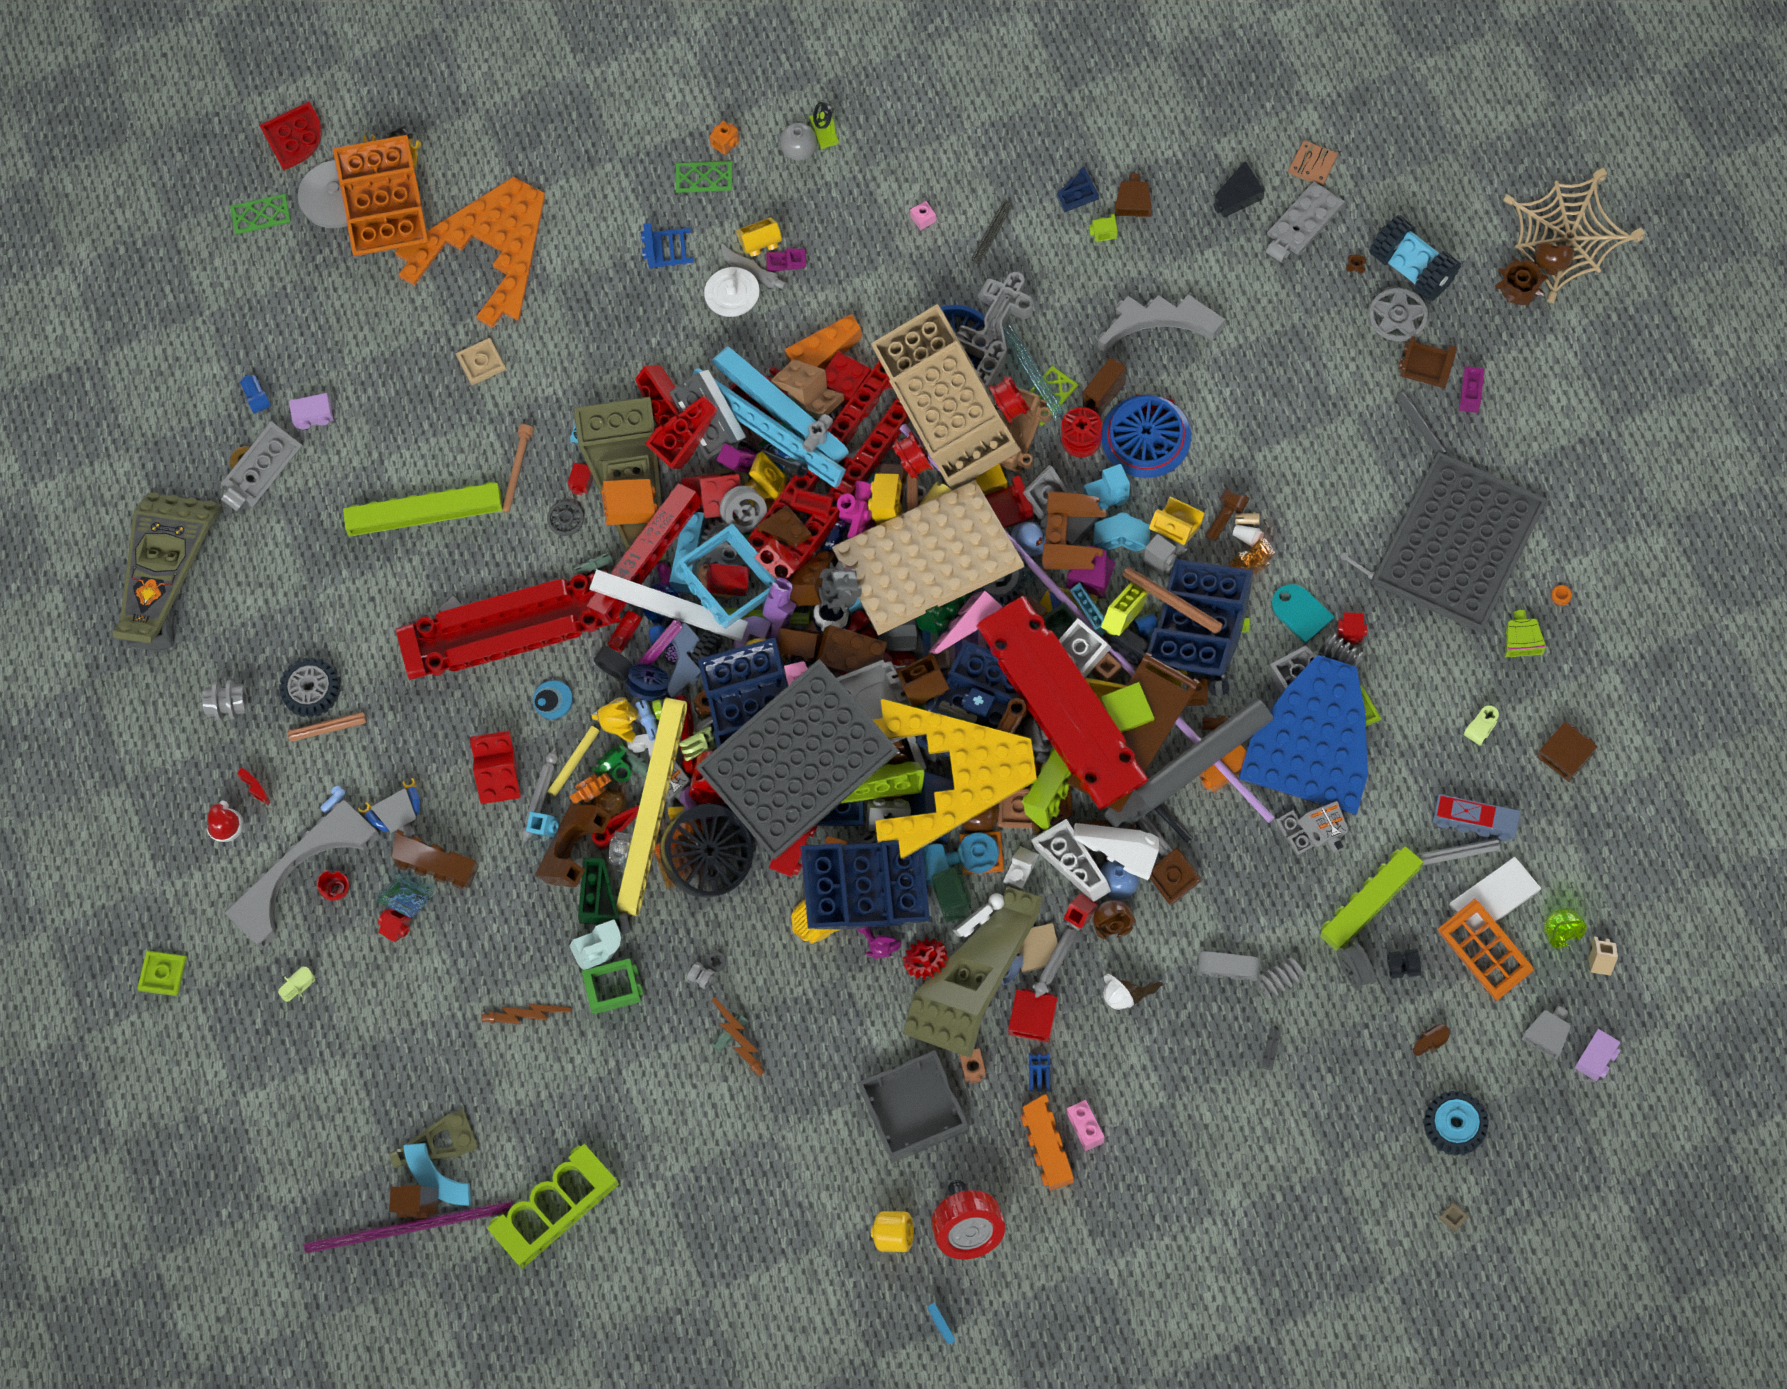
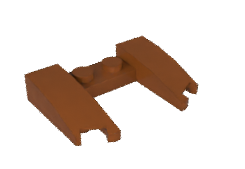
(1055, 551)

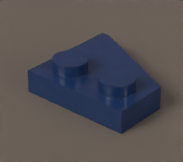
(1077, 192)

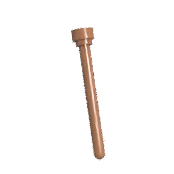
(524, 432)

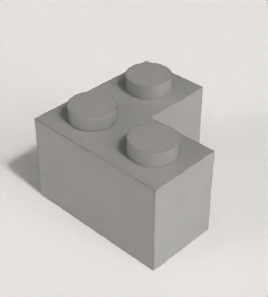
(1162, 553)

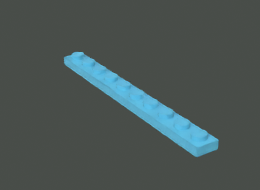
(780, 436)

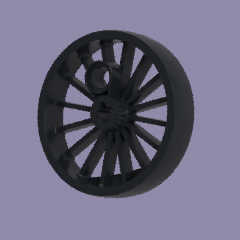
(706, 842)

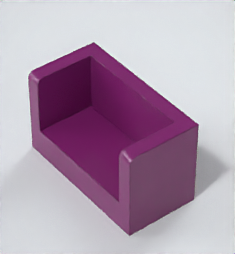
(1471, 389)
(737, 459)

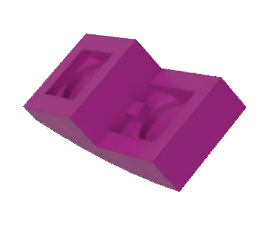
(787, 260)

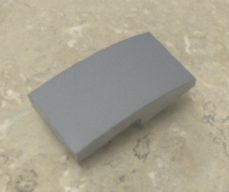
(1294, 832)

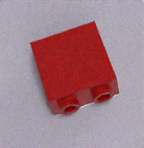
(1032, 1015)

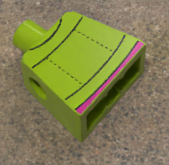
(1523, 636)

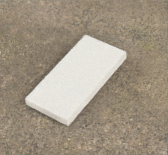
(1498, 893)

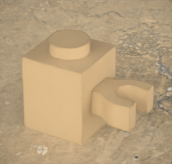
(1602, 956)

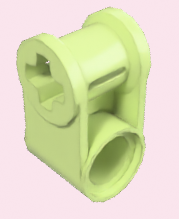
(1480, 726)

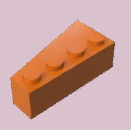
(823, 345)

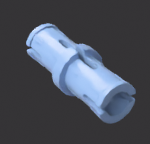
(647, 719)

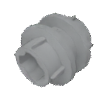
(225, 700)

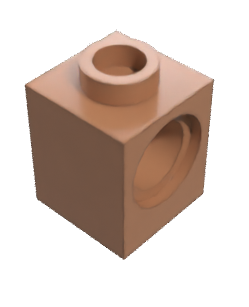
(973, 1076)

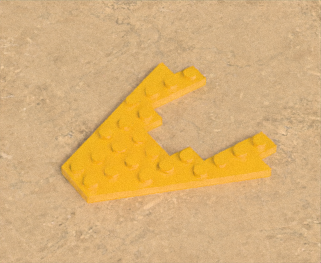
(985, 771)

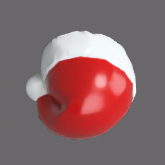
(224, 823)

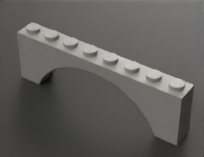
(255, 908)

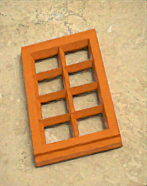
(1460, 919)

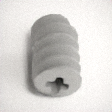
(1341, 652)
(1280, 977)

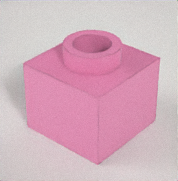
(923, 220)

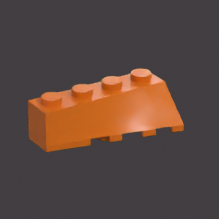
(1046, 1143)

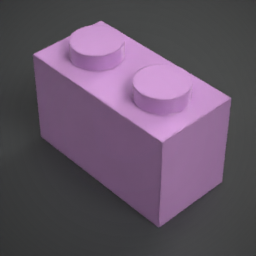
(311, 411)
(1597, 1055)

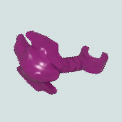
(880, 945)

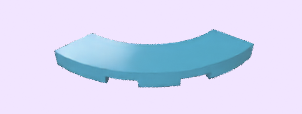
(428, 1176)

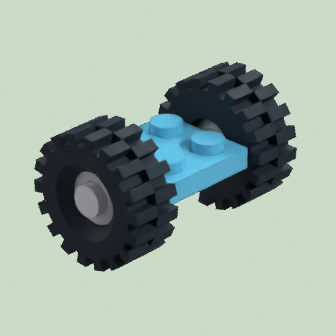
(1414, 258)

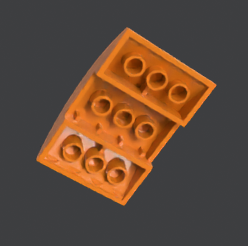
(380, 195)

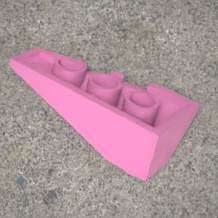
(972, 612)

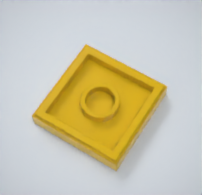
(768, 475)

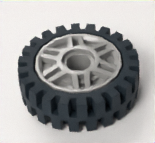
(301, 676)

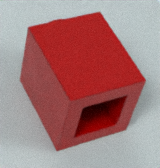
(580, 479)
(1080, 911)

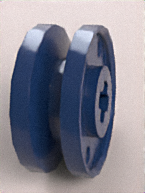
(647, 682)

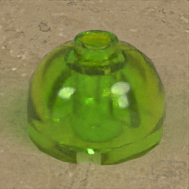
(1565, 925)

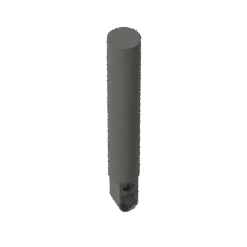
(1192, 763)

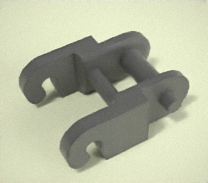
(395, 131)

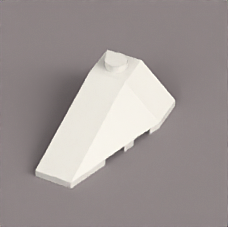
(1127, 846)

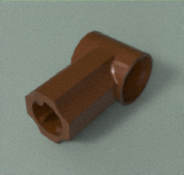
(1011, 720)

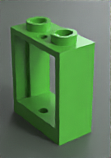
(598, 1007)

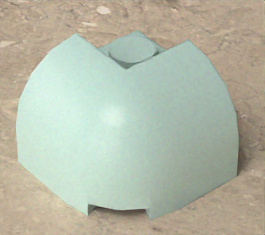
(597, 946)

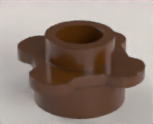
(1360, 260)

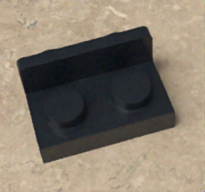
(1129, 645)

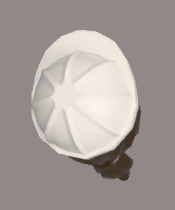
(1124, 994)

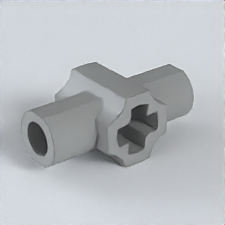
(817, 433)

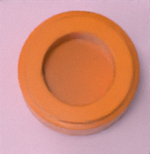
(1561, 595)

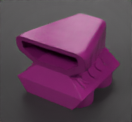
(1095, 579)

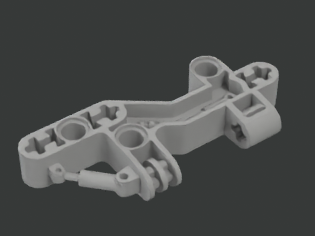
(1002, 303)

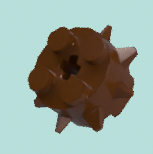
(1521, 282)

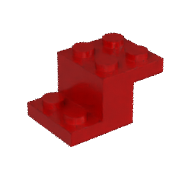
(711, 490)
(495, 767)

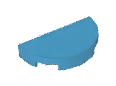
(941, 1324)

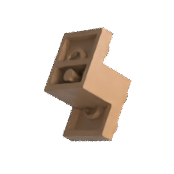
(808, 388)

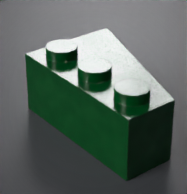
(596, 895)

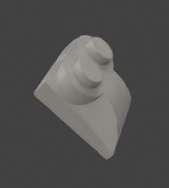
(1038, 490)

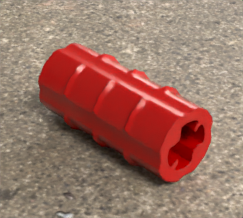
(624, 631)

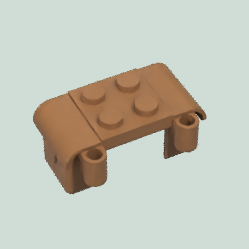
(1024, 430)

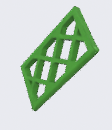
(713, 187)
(270, 223)

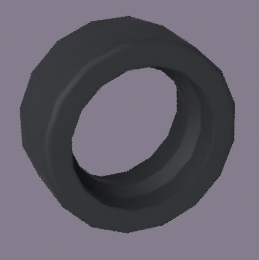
(613, 663)

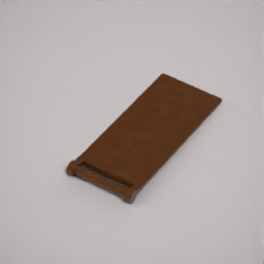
(1166, 705)

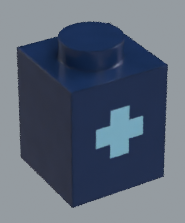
(978, 704)

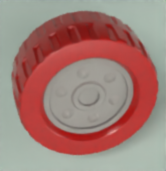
(967, 1223)

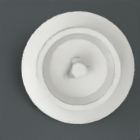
(731, 291)

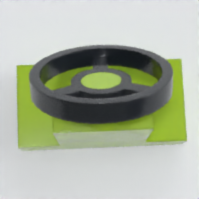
(824, 125)

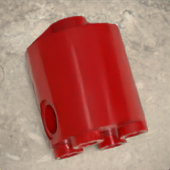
(700, 789)

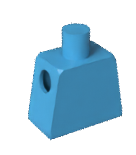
(937, 861)

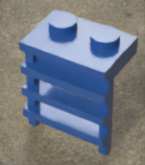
(653, 246)

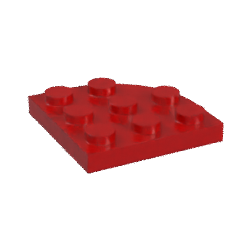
(293, 135)

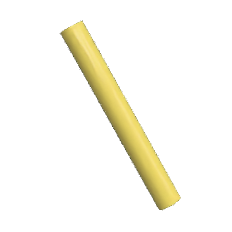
(573, 761)

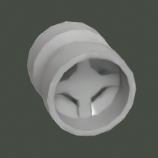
(701, 975)

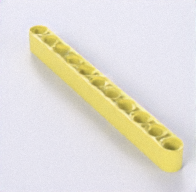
(651, 807)

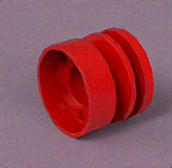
(1077, 441)

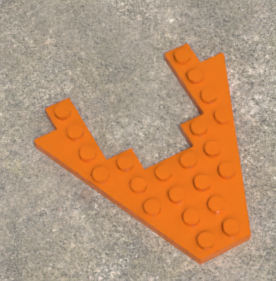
(501, 218)

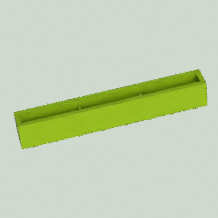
(422, 509)

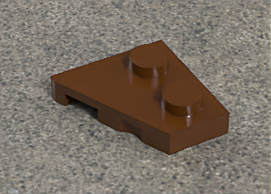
(785, 527)

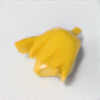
(617, 718)

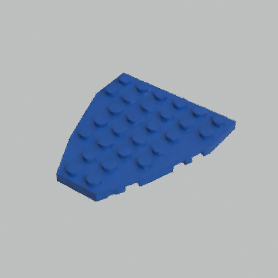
(1316, 739)

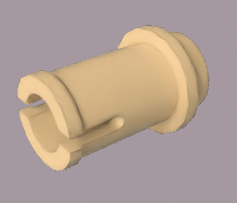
(1247, 519)

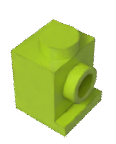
(1103, 229)

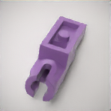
(778, 606)

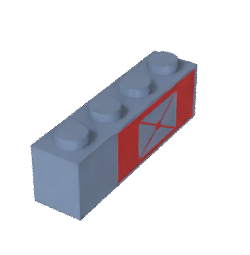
(1476, 817)

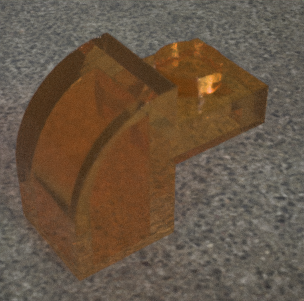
(1254, 559)

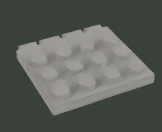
(873, 684)

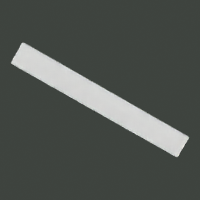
(664, 604)

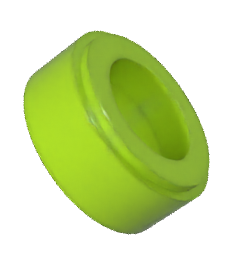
(657, 707)

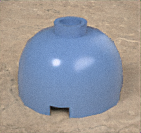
(1120, 881)

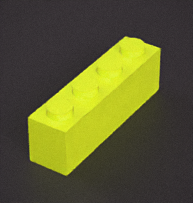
(1124, 609)

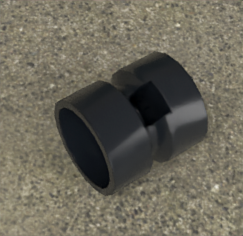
(1411, 962)

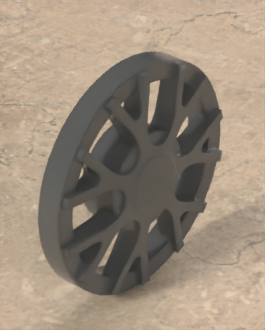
(565, 518)

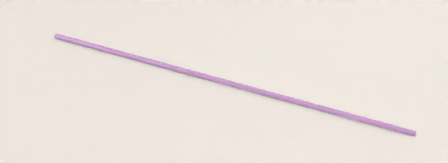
(1121, 660)

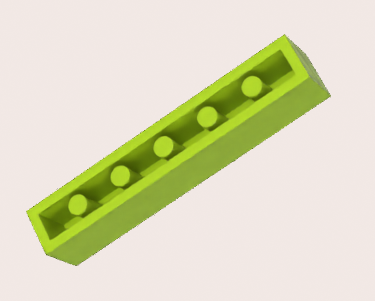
(1371, 898)

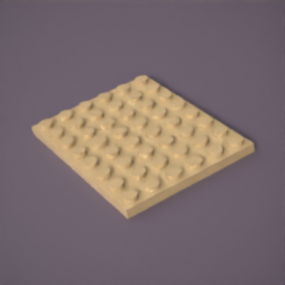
(928, 556)

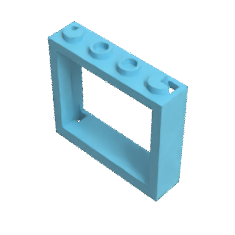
(747, 553)

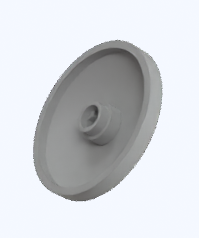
(322, 196)

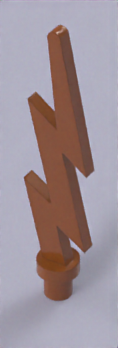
(511, 1013)
(747, 1047)

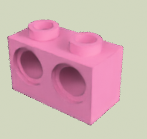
(1085, 1125)

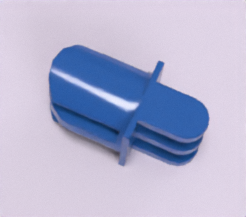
(1039, 1069)

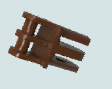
(1431, 1039)

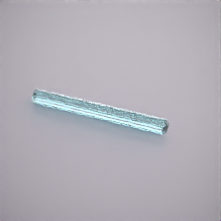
(1033, 371)

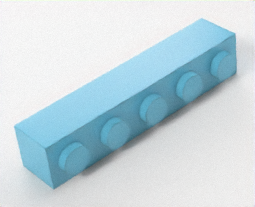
(1088, 607)

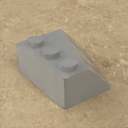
(1289, 667)

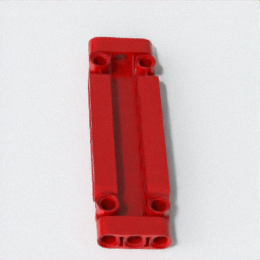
(499, 627)
(1062, 702)

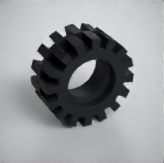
(707, 646)

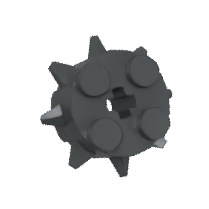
(839, 587)

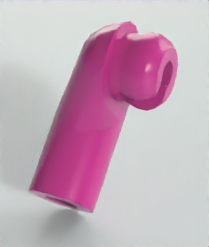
(664, 572)

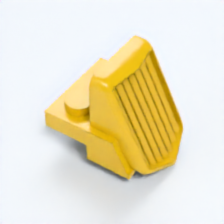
(800, 926)

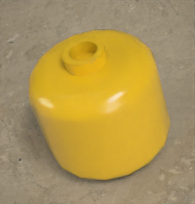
(893, 1231)

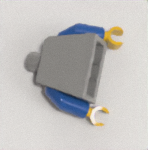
(395, 811)

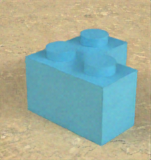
(1110, 489)
(1121, 531)

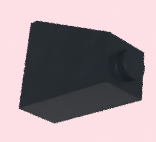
(1238, 192)

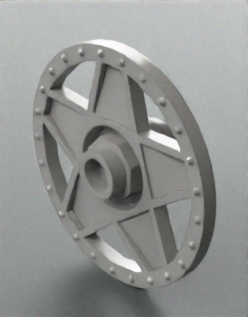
(1398, 314)

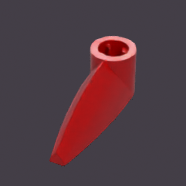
(615, 824)

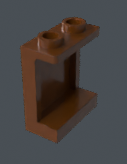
(1427, 363)

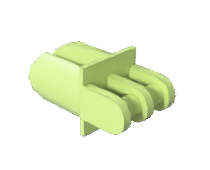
(698, 743)
(296, 984)

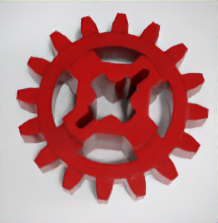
(925, 958)

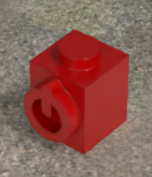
(1352, 627)
(393, 924)

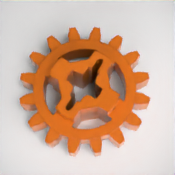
(590, 788)

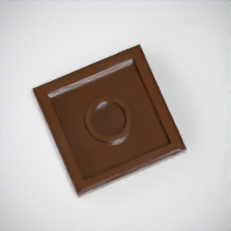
(1174, 876)

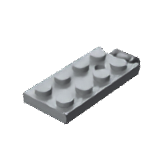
(1309, 214)
(264, 462)

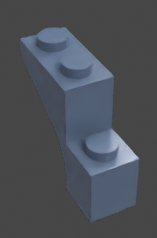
(685, 669)

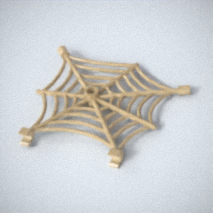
(1598, 176)

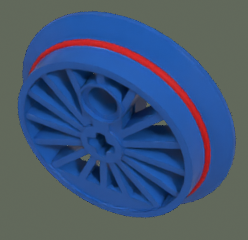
(1162, 460)

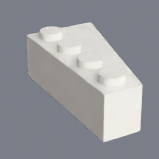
(1071, 859)

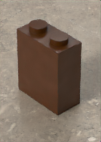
(1104, 386)

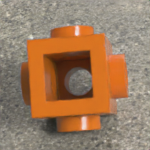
(724, 137)

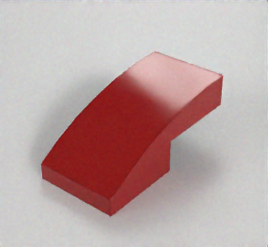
(255, 788)

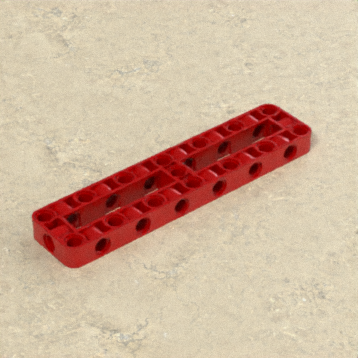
(862, 464)

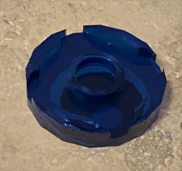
(835, 535)

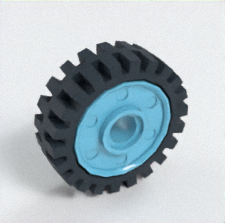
(1456, 1139)

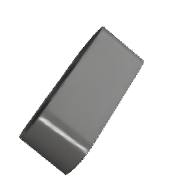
(1228, 965)

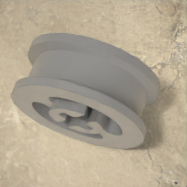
(735, 502)

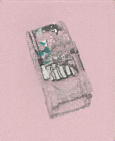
(619, 851)

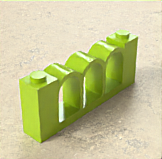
(594, 1172)

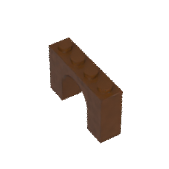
(578, 821)

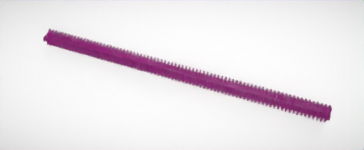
(407, 1227)

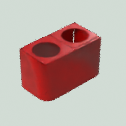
(777, 550)
(727, 579)

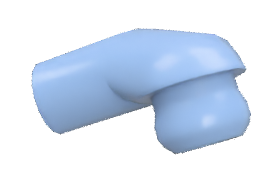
(337, 796)

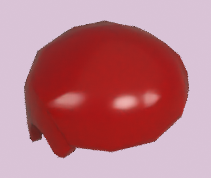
(328, 880)

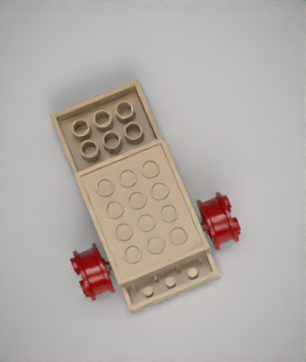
(947, 401)

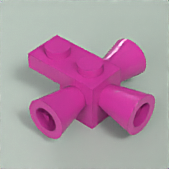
(856, 509)

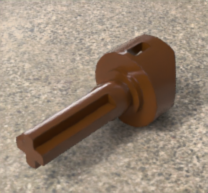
(1231, 503)

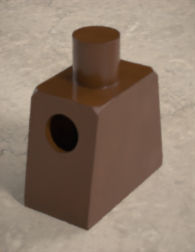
(1133, 198)

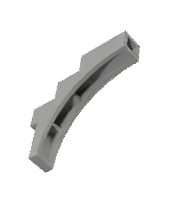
(1187, 314)

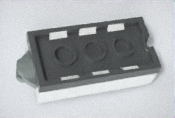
(724, 425)

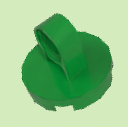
(611, 762)

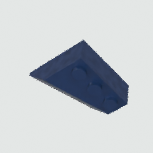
(925, 801)

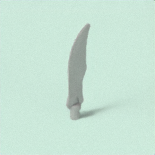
(768, 278)

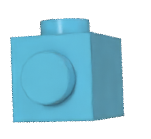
(542, 824)

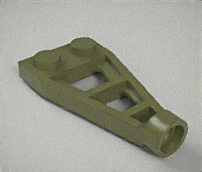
(459, 1131)

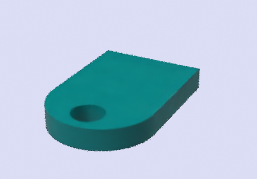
(1301, 613)

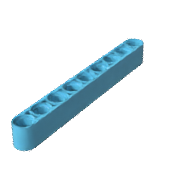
(774, 401)

